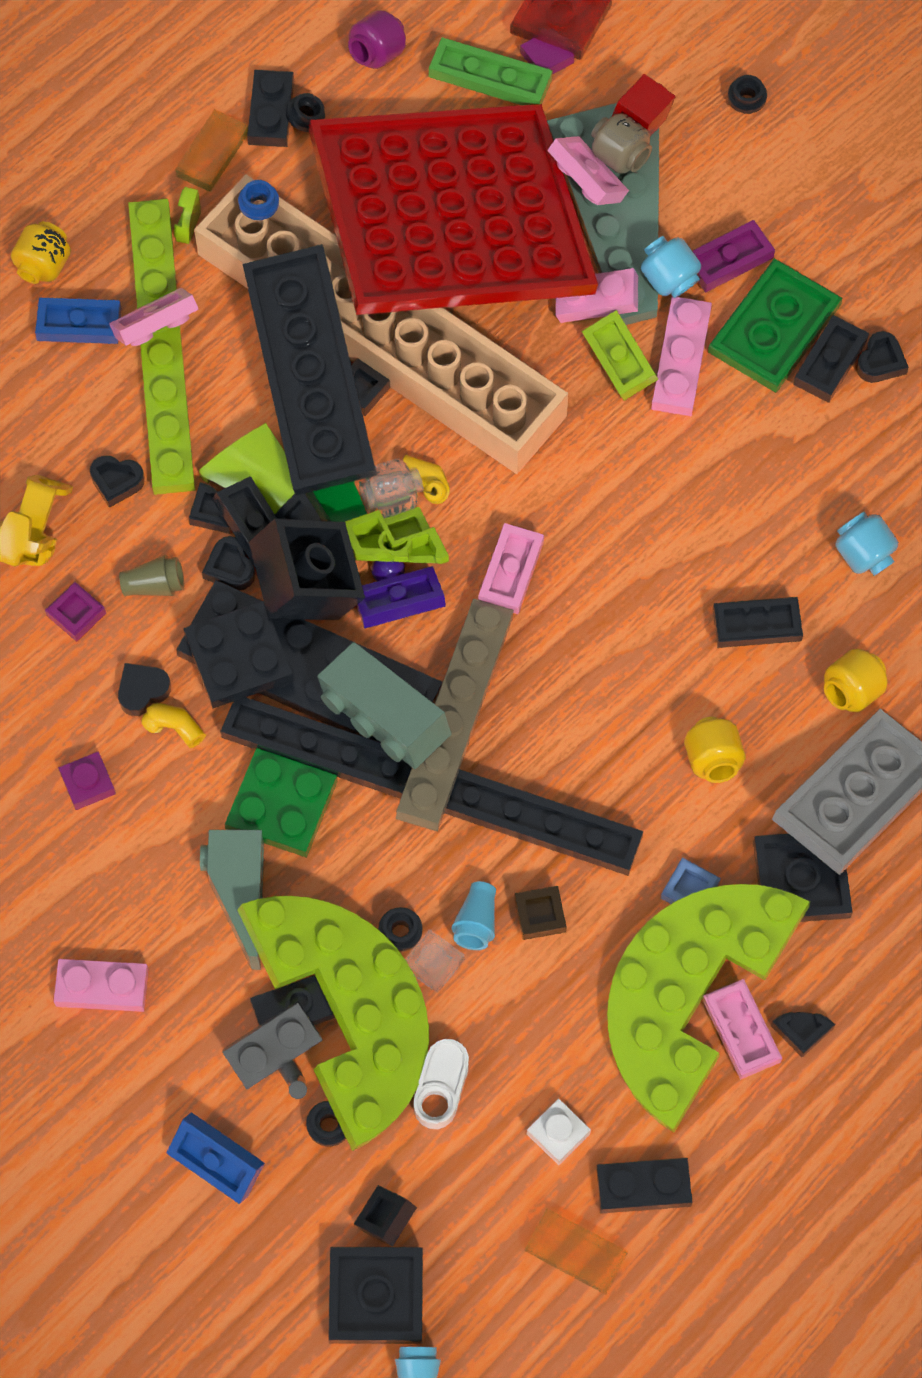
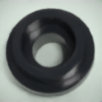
(750, 86)
(307, 104)
(404, 917)
(314, 1119)

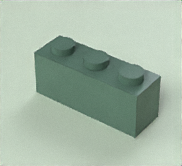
(383, 706)

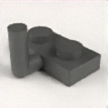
(273, 1048)

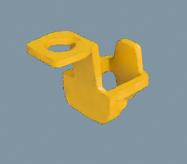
(23, 531)

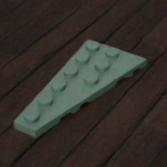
(618, 230)

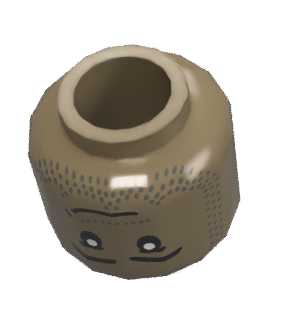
(621, 143)

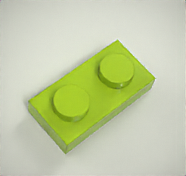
(620, 355)

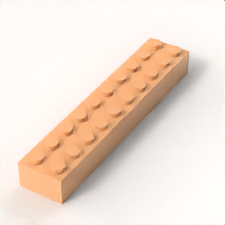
(422, 352)

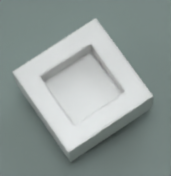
(558, 1131)

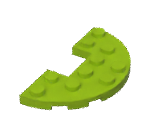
(669, 973)
(369, 995)

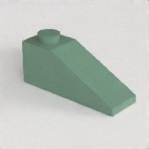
(236, 877)

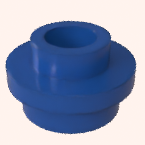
(256, 191)

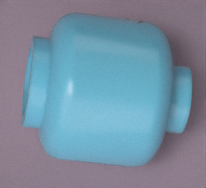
(671, 266)
(866, 544)

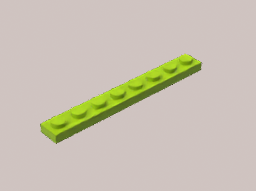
(162, 354)

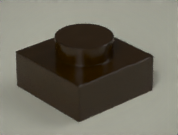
(540, 912)

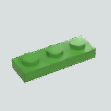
(489, 73)

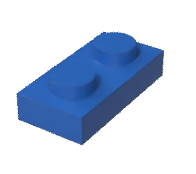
(77, 320)
(215, 1158)

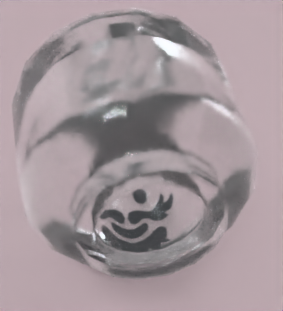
(392, 489)

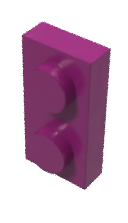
(732, 255)

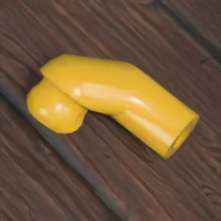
(433, 479)
(176, 718)

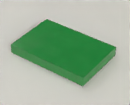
(775, 325)

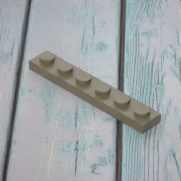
(461, 700)

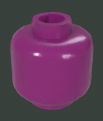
(376, 39)

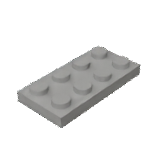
(855, 792)

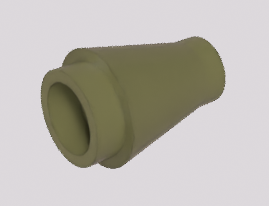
(153, 578)

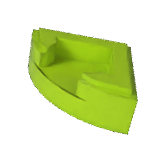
(191, 211)

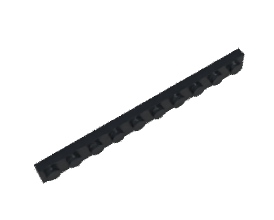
(472, 797)

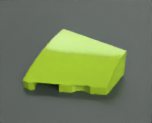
(256, 456)
(396, 538)

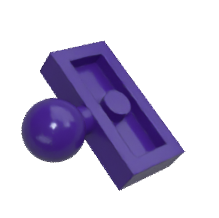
(399, 594)

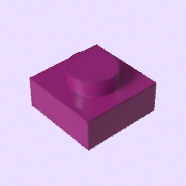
(87, 780)

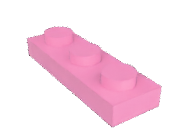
(681, 356)

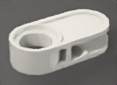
(442, 1075)

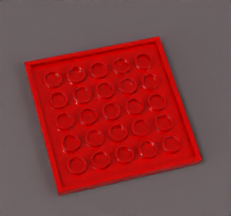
(450, 209)

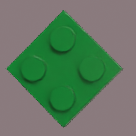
(282, 801)

